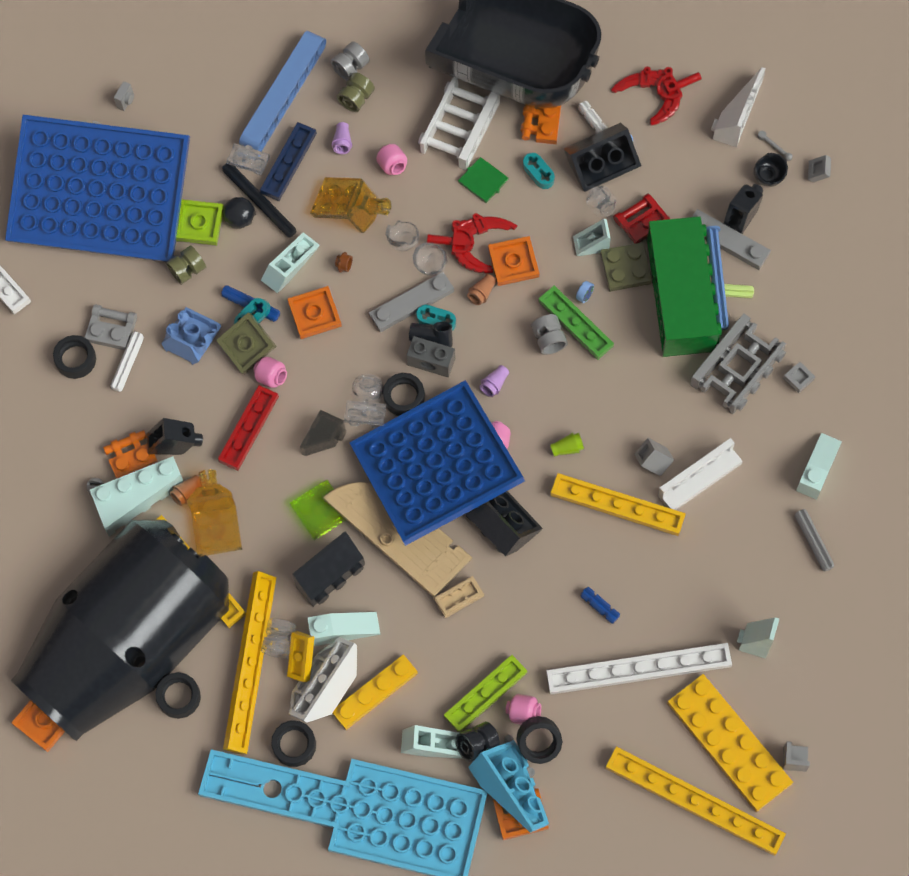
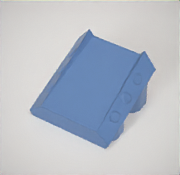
(190, 335)

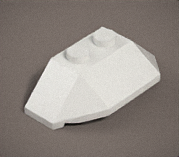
(330, 678)

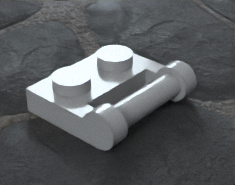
(107, 333)

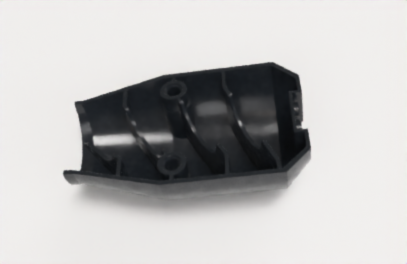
(129, 606)

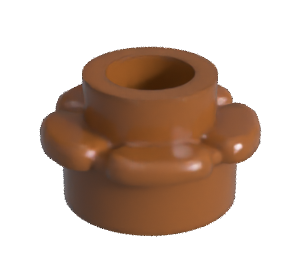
(344, 262)

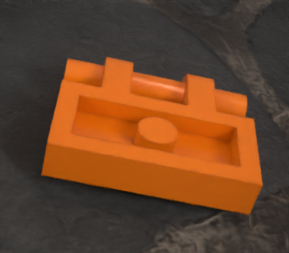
(547, 126)
(132, 460)

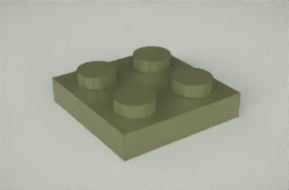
(626, 267)
(246, 343)

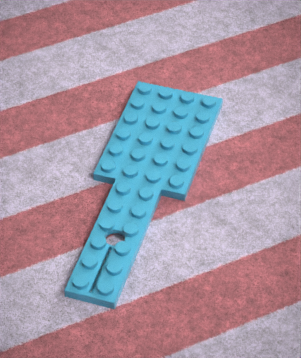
(374, 814)

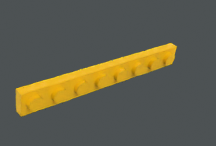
(249, 663)
(695, 801)

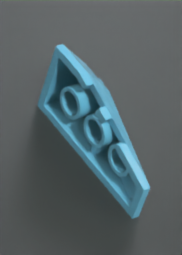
(506, 779)

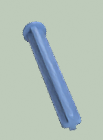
(717, 276)

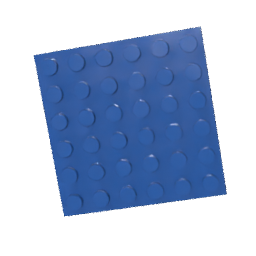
(436, 462)

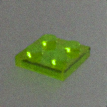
(316, 513)

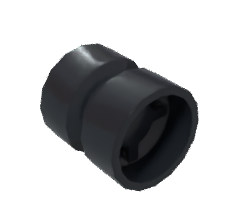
(476, 740)

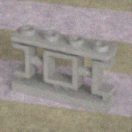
(725, 354)

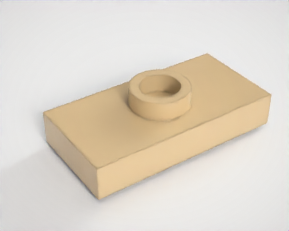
(458, 597)

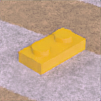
(300, 656)

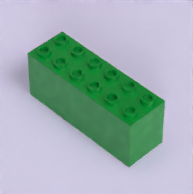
(683, 286)

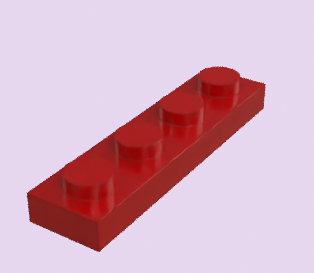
(248, 427)

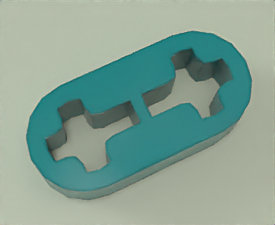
(542, 168)
(251, 308)
(436, 315)

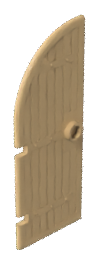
(424, 560)

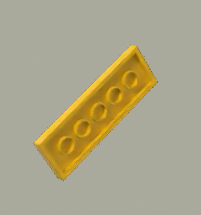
(730, 743)

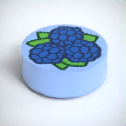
(585, 292)

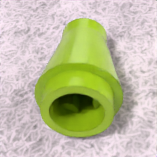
(568, 445)

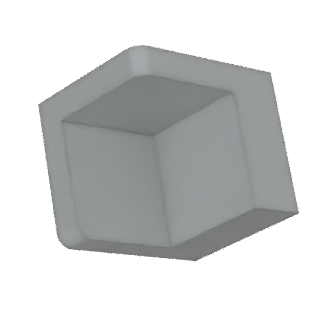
(654, 457)
(795, 758)

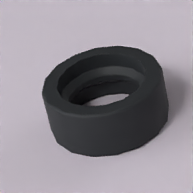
(67, 343)
(398, 379)
(168, 681)
(283, 729)
(547, 754)

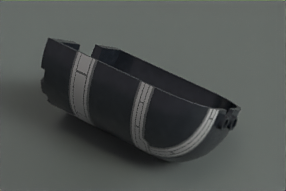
(519, 48)

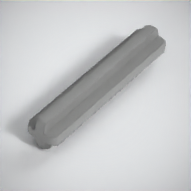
(814, 540)

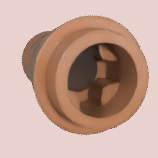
(481, 290)
(184, 490)

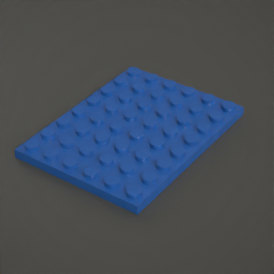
(97, 188)

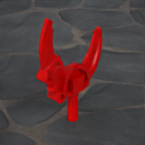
(667, 89)
(463, 239)

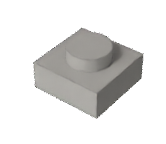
(124, 96)
(819, 168)
(799, 377)

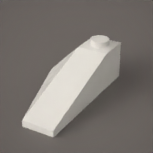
(735, 115)

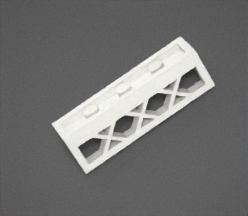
(700, 476)

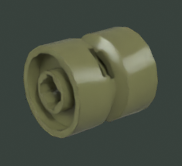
(355, 92)
(186, 264)

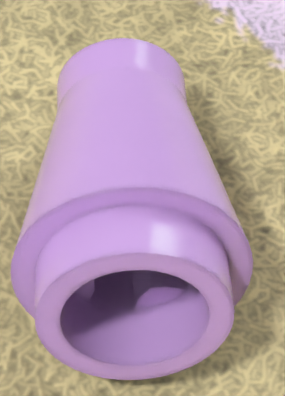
(342, 141)
(493, 382)

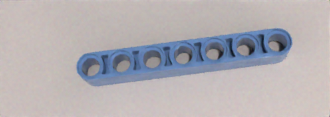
(283, 91)

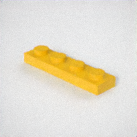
(374, 692)

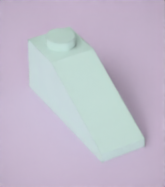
(289, 262)
(818, 466)
(349, 626)
(758, 637)
(429, 742)

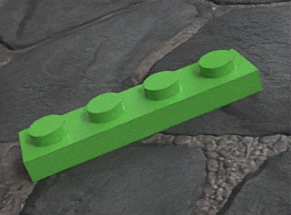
(576, 322)

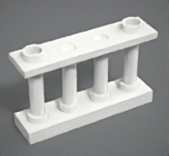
(472, 137)

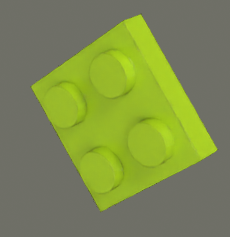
(199, 222)

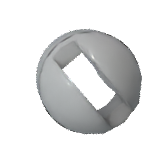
(93, 481)

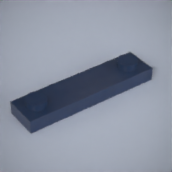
(288, 161)

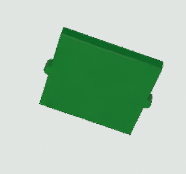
(483, 180)

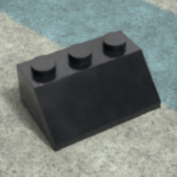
(603, 156)
(505, 523)
(329, 569)

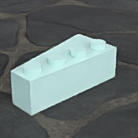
(134, 493)

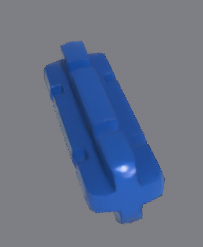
(600, 605)

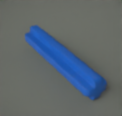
(243, 300)

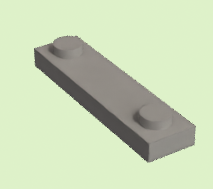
(737, 243)
(410, 301)

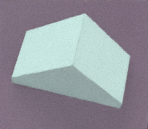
(592, 239)

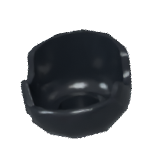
(770, 169)
(238, 212)

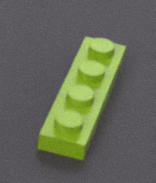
(485, 694)

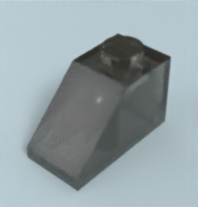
(323, 434)

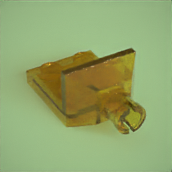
(349, 200)
(214, 517)

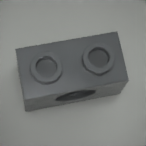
(431, 356)

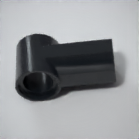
(439, 332)

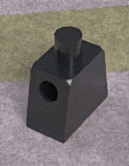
(747, 202)
(172, 437)

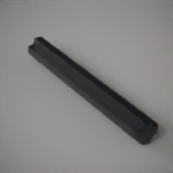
(259, 200)

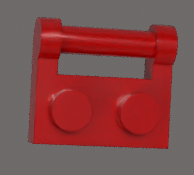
(638, 227)

